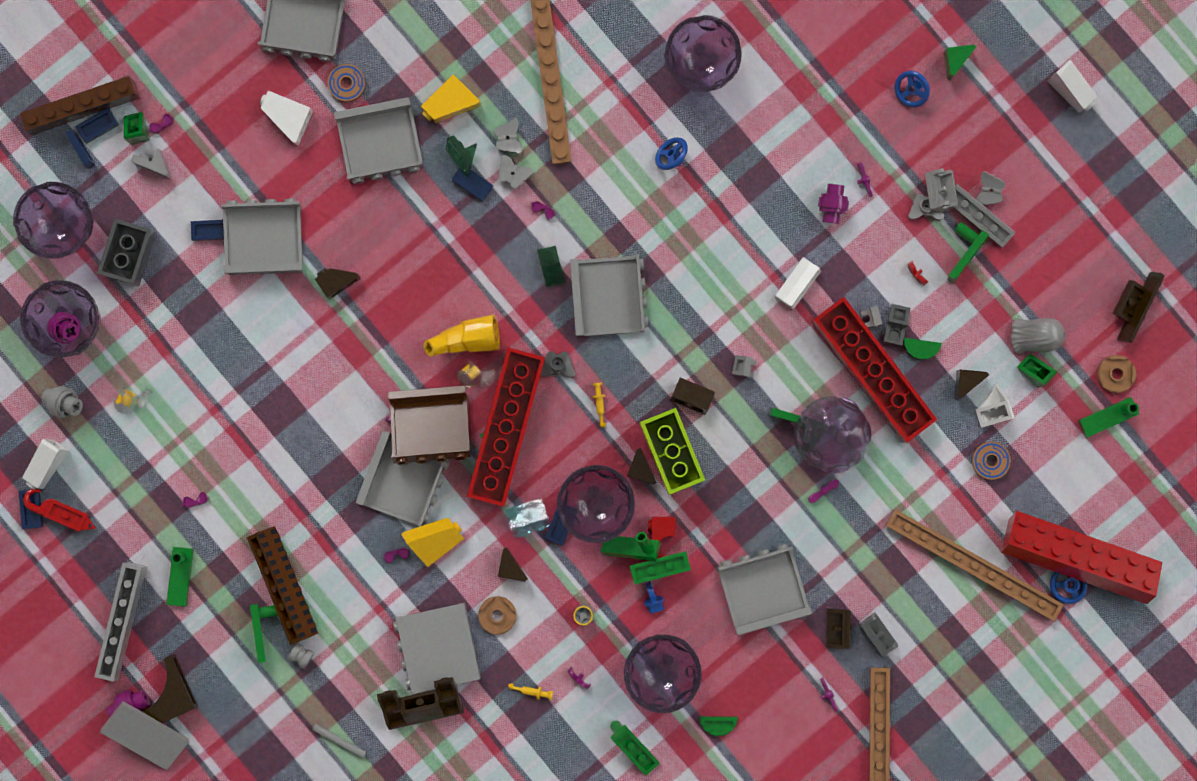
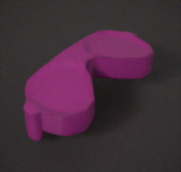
(156, 128)
(549, 212)
(189, 502)
(390, 555)
(578, 678)

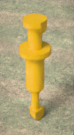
(599, 402)
(532, 691)

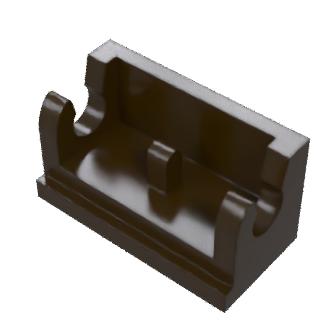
(692, 396)
(838, 628)

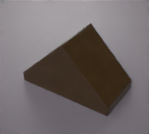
(966, 381)
(640, 469)
(510, 568)

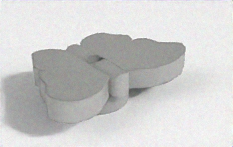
(508, 130)
(507, 167)
(989, 182)
(919, 209)

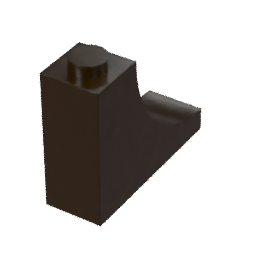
(176, 696)

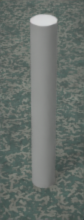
(339, 741)

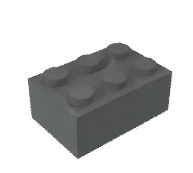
(126, 252)

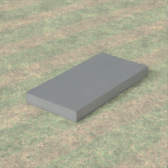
(144, 735)

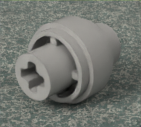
(62, 401)

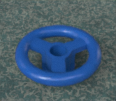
(918, 83)
(674, 156)
(1073, 590)

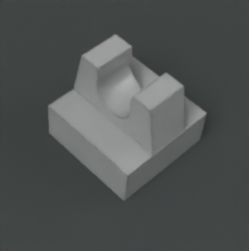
(874, 316)
(743, 365)

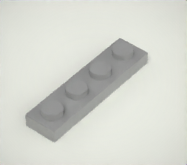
(983, 217)

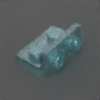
(527, 518)

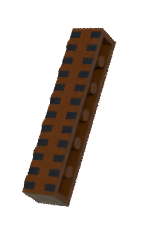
(79, 105)
(282, 585)

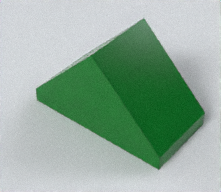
(956, 57)
(135, 128)
(1036, 370)

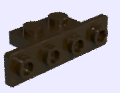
(1135, 304)

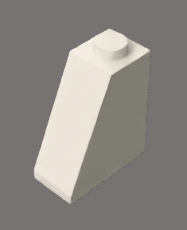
(1073, 87)
(287, 115)
(44, 463)

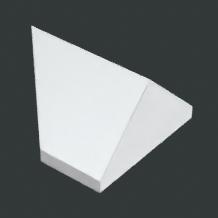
(994, 408)

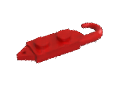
(59, 512)

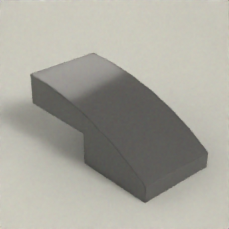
(896, 325)

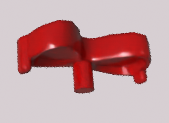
(915, 273)

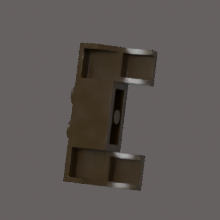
(421, 707)

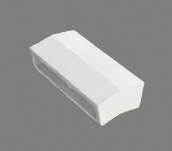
(798, 283)

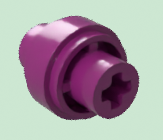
(833, 203)
(64, 327)
(138, 700)

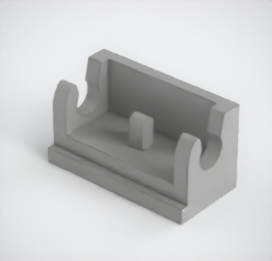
(941, 190)

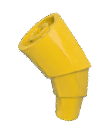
(470, 335)

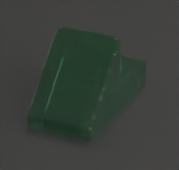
(462, 156)
(551, 266)

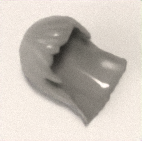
(1037, 335)

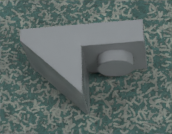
(157, 164)

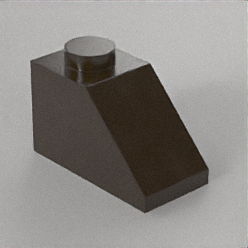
(335, 281)

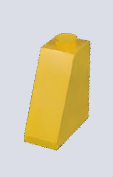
(449, 101)
(433, 539)

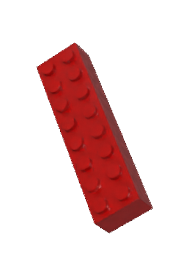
(874, 370)
(505, 427)
(1082, 557)

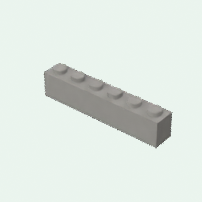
(120, 621)

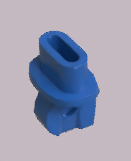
(653, 603)

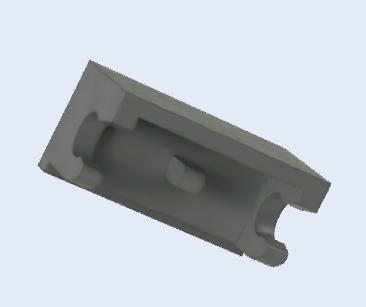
(878, 634)

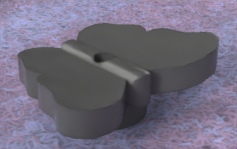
(565, 365)

